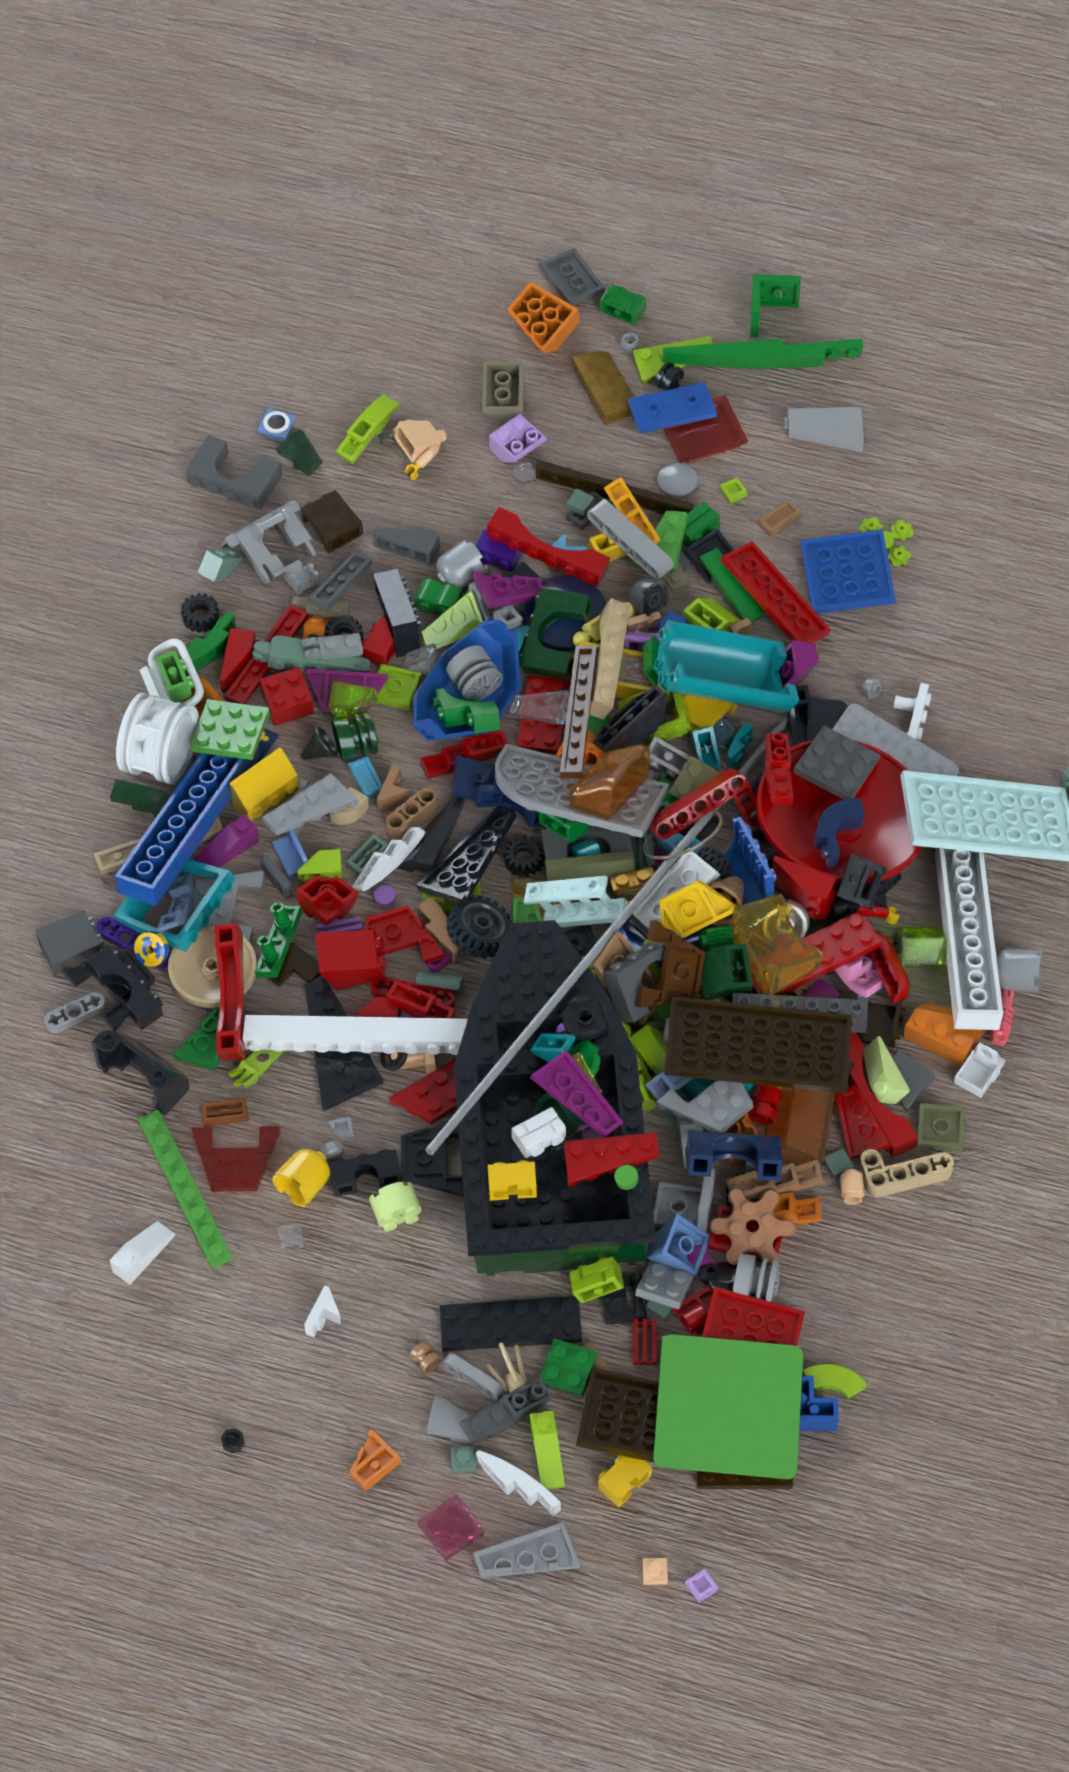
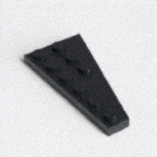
(463, 867)
(339, 1073)

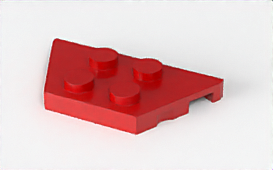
(430, 1096)

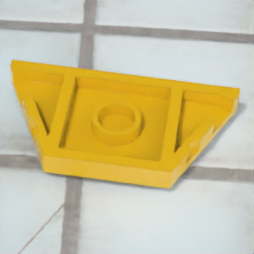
(693, 908)

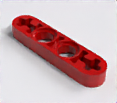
(387, 982)

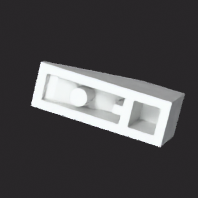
(140, 1252)

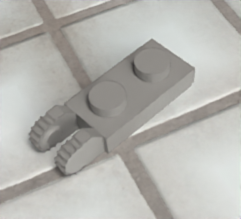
(333, 646)

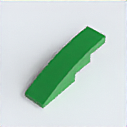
(733, 592)

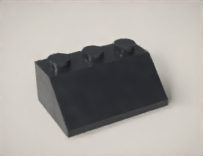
(822, 713)

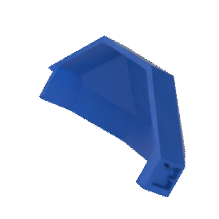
(501, 647)

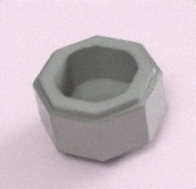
(331, 1150)

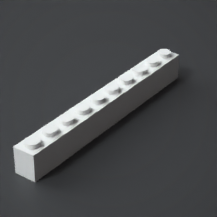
(353, 1034)

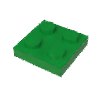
(568, 1367)

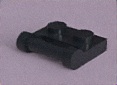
(855, 878)
(616, 1303)

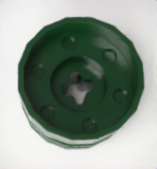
(355, 735)

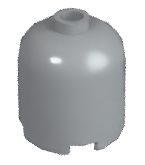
(458, 565)
(1020, 970)

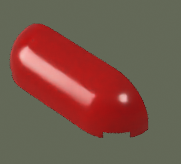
(890, 969)

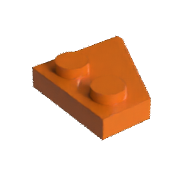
(373, 1461)

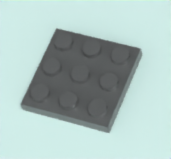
(836, 763)

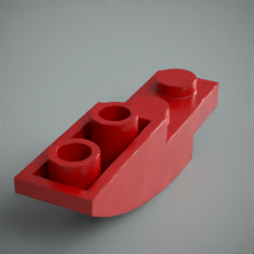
(778, 768)

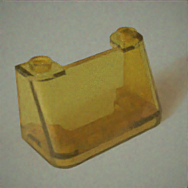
(773, 945)

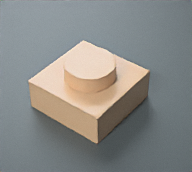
(655, 1571)

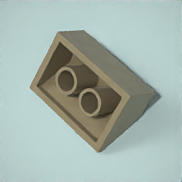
(502, 390)

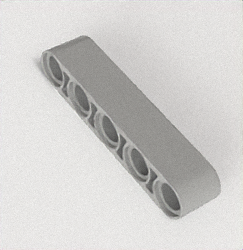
(630, 539)

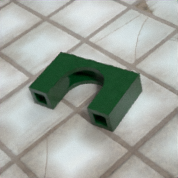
(550, 607)

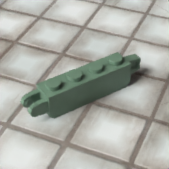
(289, 654)

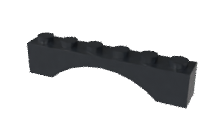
(799, 716)

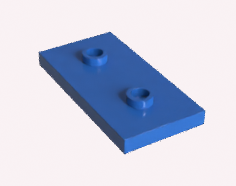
(672, 407)

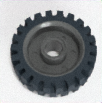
(478, 926)

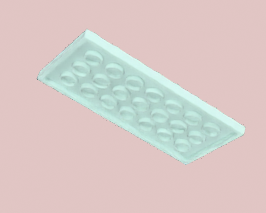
(986, 815)

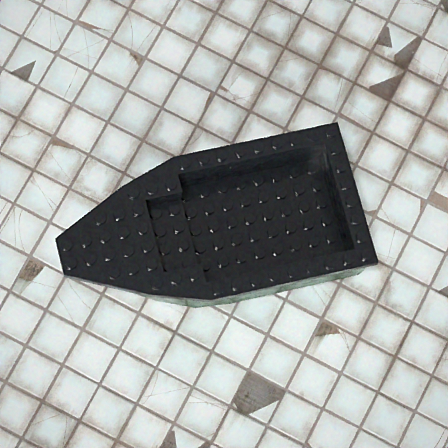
(563, 1223)

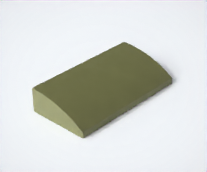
(590, 866)

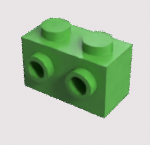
(174, 676)

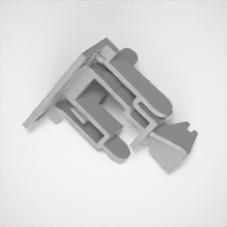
(269, 565)

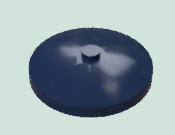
(561, 632)

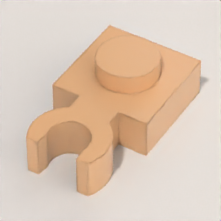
(643, 622)

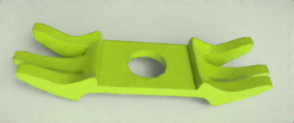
(254, 1067)

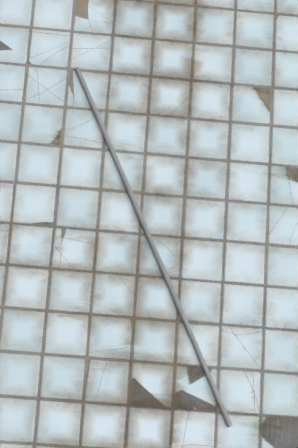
(586, 961)

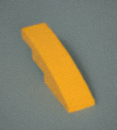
(628, 506)

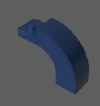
(492, 796)
(836, 818)

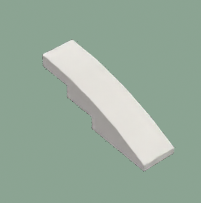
(384, 863)
(512, 1478)

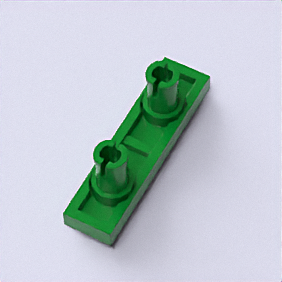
(277, 943)

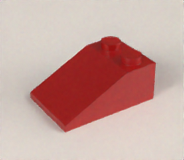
(806, 886)

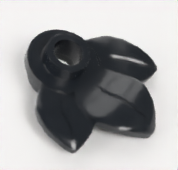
(719, 1275)

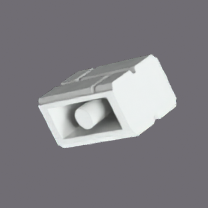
(539, 1133)

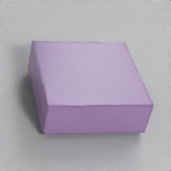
(701, 1585)

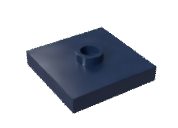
(470, 775)

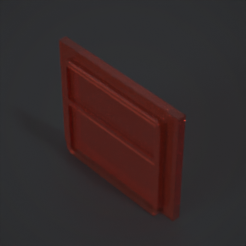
(708, 436)

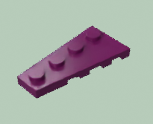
(575, 1091)

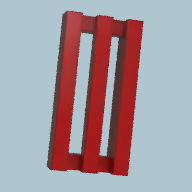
(644, 1324)

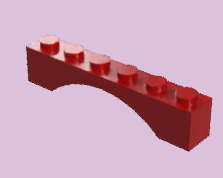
(583, 564)
(231, 977)
(895, 1126)

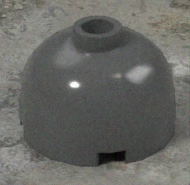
(648, 596)

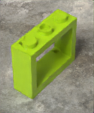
(674, 728)

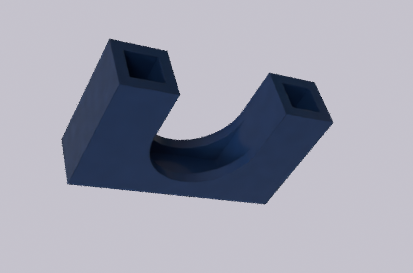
(758, 1150)

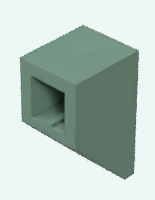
(219, 563)

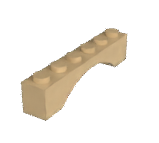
(612, 631)

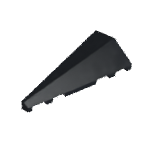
(438, 832)

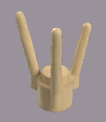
(513, 1379)

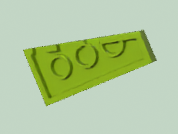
(649, 359)

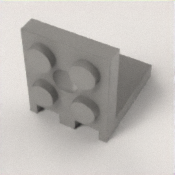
(695, 1200)

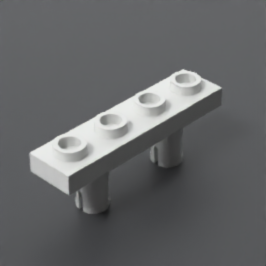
(917, 708)

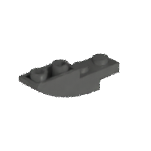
(507, 1411)

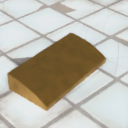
(603, 385)

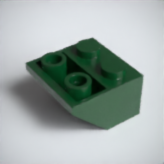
(726, 971)

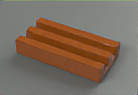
(226, 1115)

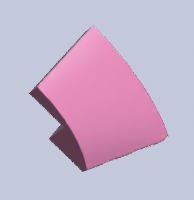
(861, 976)

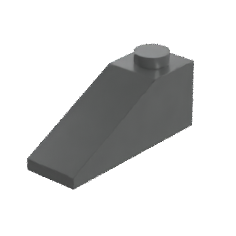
(410, 543)

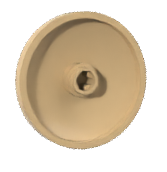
(196, 971)

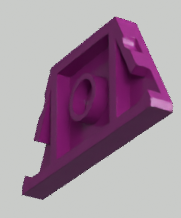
(323, 680)

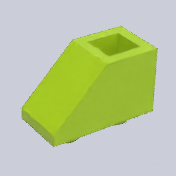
(323, 863)

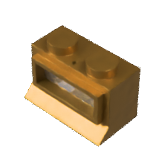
(630, 883)

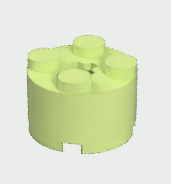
(395, 1205)

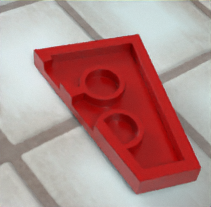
(859, 1124)

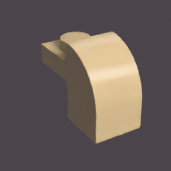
(351, 814)

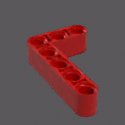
(708, 803)

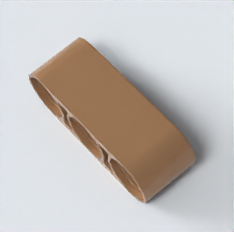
(416, 804)

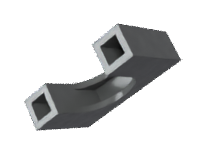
(250, 490)
(611, 841)
(625, 979)

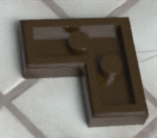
(297, 962)

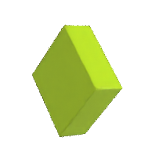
(733, 490)

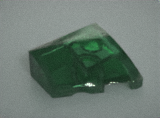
(301, 452)

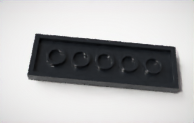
(510, 1322)

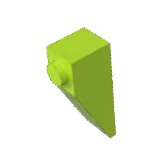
(547, 1450)

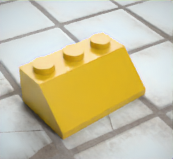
(264, 785)

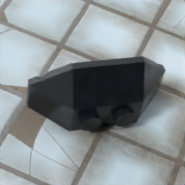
(634, 721)

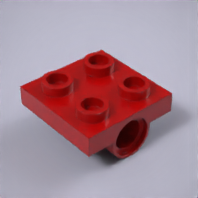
(694, 1311)

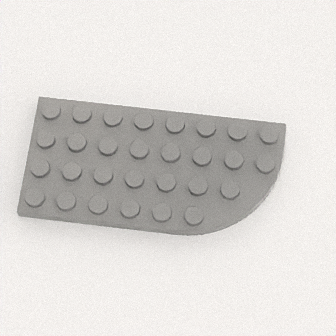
(536, 784)

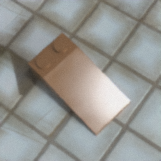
(616, 951)

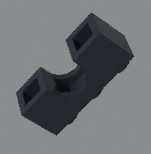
(382, 1165)

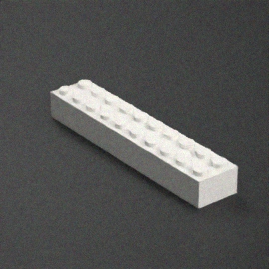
(970, 939)

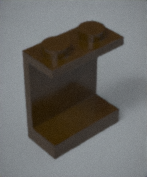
(333, 520)
(882, 1022)

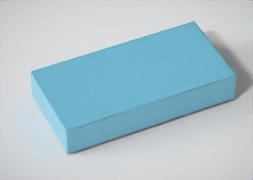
(365, 777)

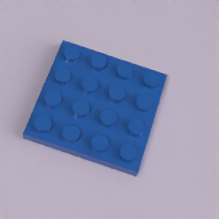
(847, 571)

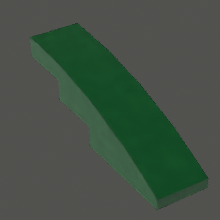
(139, 796)

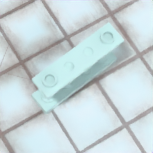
(579, 913)

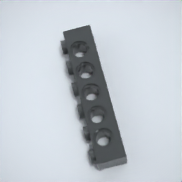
(853, 1007)

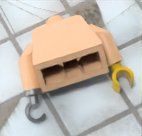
(418, 441)

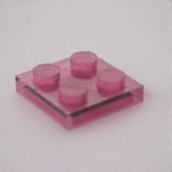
(451, 1527)

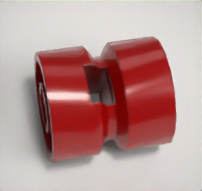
(765, 1101)

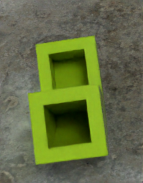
(651, 1047)

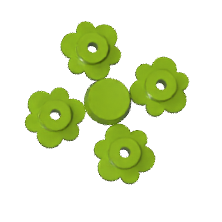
(900, 530)

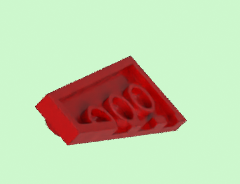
(601, 1155)

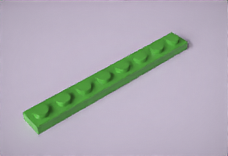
(184, 1189)

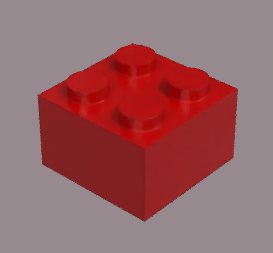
(286, 696)

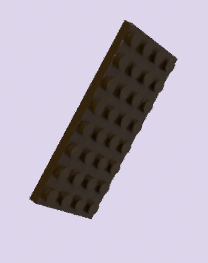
(758, 1045)

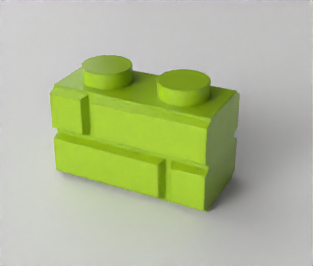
(596, 1279)

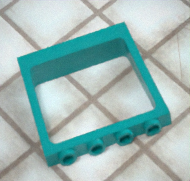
(133, 911)

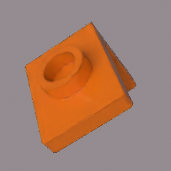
(315, 625)

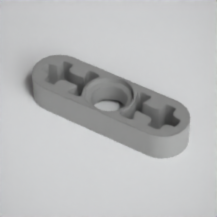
(76, 1004)
(473, 1376)

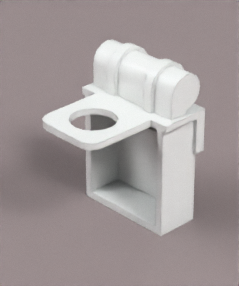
(980, 1070)

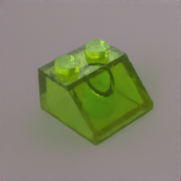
(350, 698)
(921, 946)

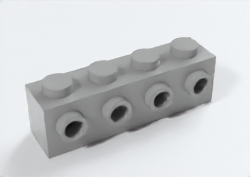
(667, 757)

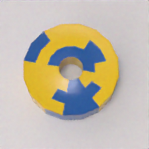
(159, 945)

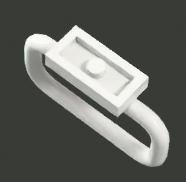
(154, 680)

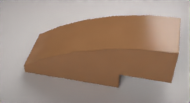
(435, 924)

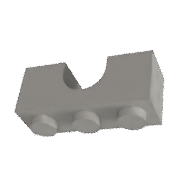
(506, 614)

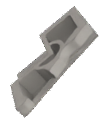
(445, 1420)

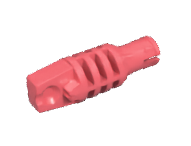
(1000, 1036)

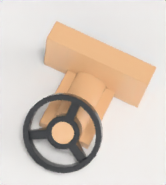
(407, 1061)

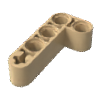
(937, 1169)

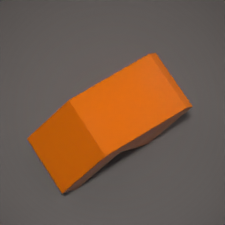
(799, 1211)

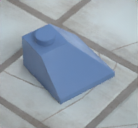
(675, 1242)

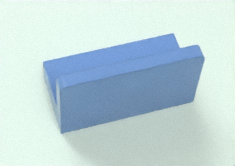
(290, 854)

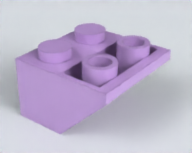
(515, 439)

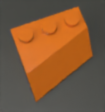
(544, 317)
(933, 1029)

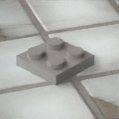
(664, 1285)

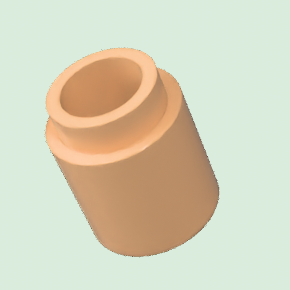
(852, 1186)

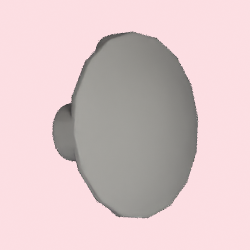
(677, 479)

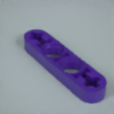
(120, 929)

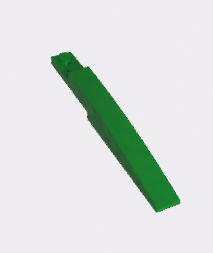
(762, 354)

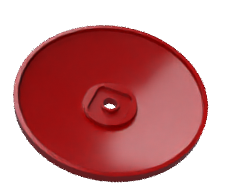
(883, 834)

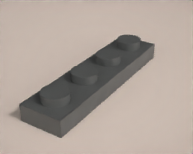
(340, 580)

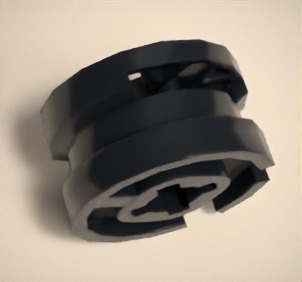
(669, 376)

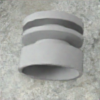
(474, 673)
(755, 1279)

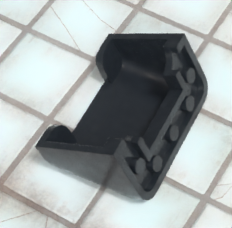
(120, 1050)

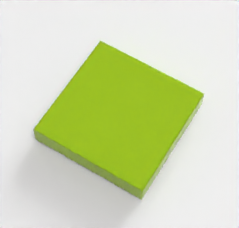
(399, 687)

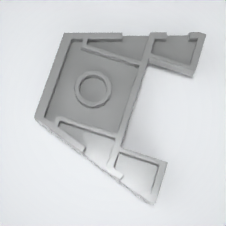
(224, 915)
(712, 1109)

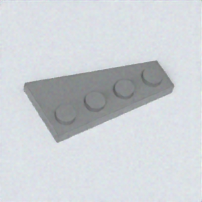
(317, 800)

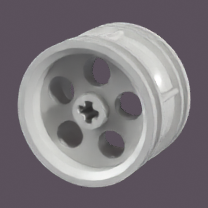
(156, 738)

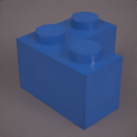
(817, 1413)

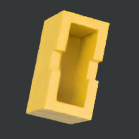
(512, 1180)
(622, 1477)

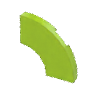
(835, 1378)

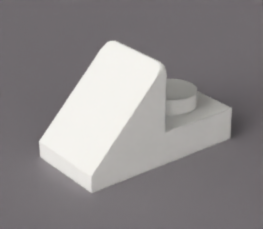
(323, 1309)

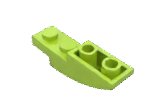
(366, 427)

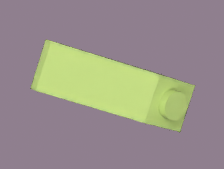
(883, 1073)

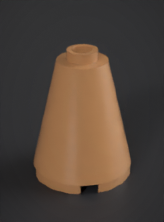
(733, 890)

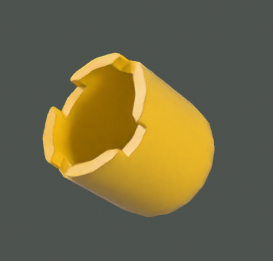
(302, 1176)

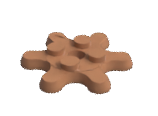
(769, 1226)

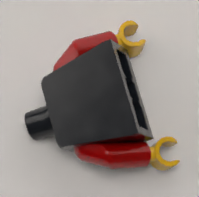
(880, 908)

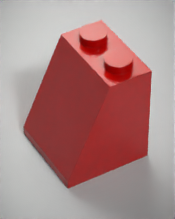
(350, 957)

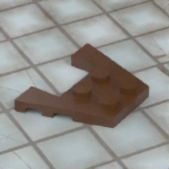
(679, 971)

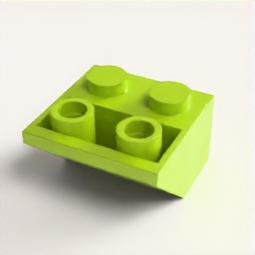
(709, 614)

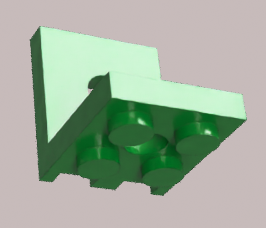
(765, 294)

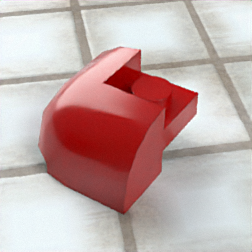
(326, 898)

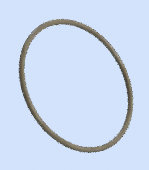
(688, 850)

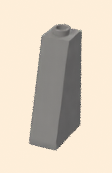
(828, 426)

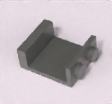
(68, 939)

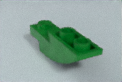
(213, 645)

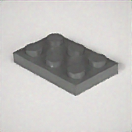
(572, 277)

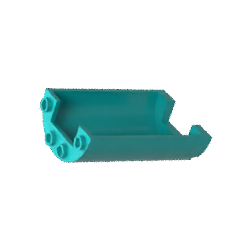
(723, 667)

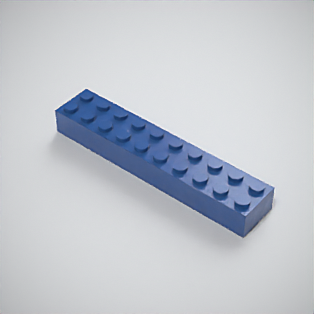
(180, 827)

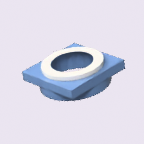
(276, 434)

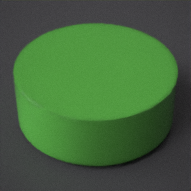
(626, 1177)

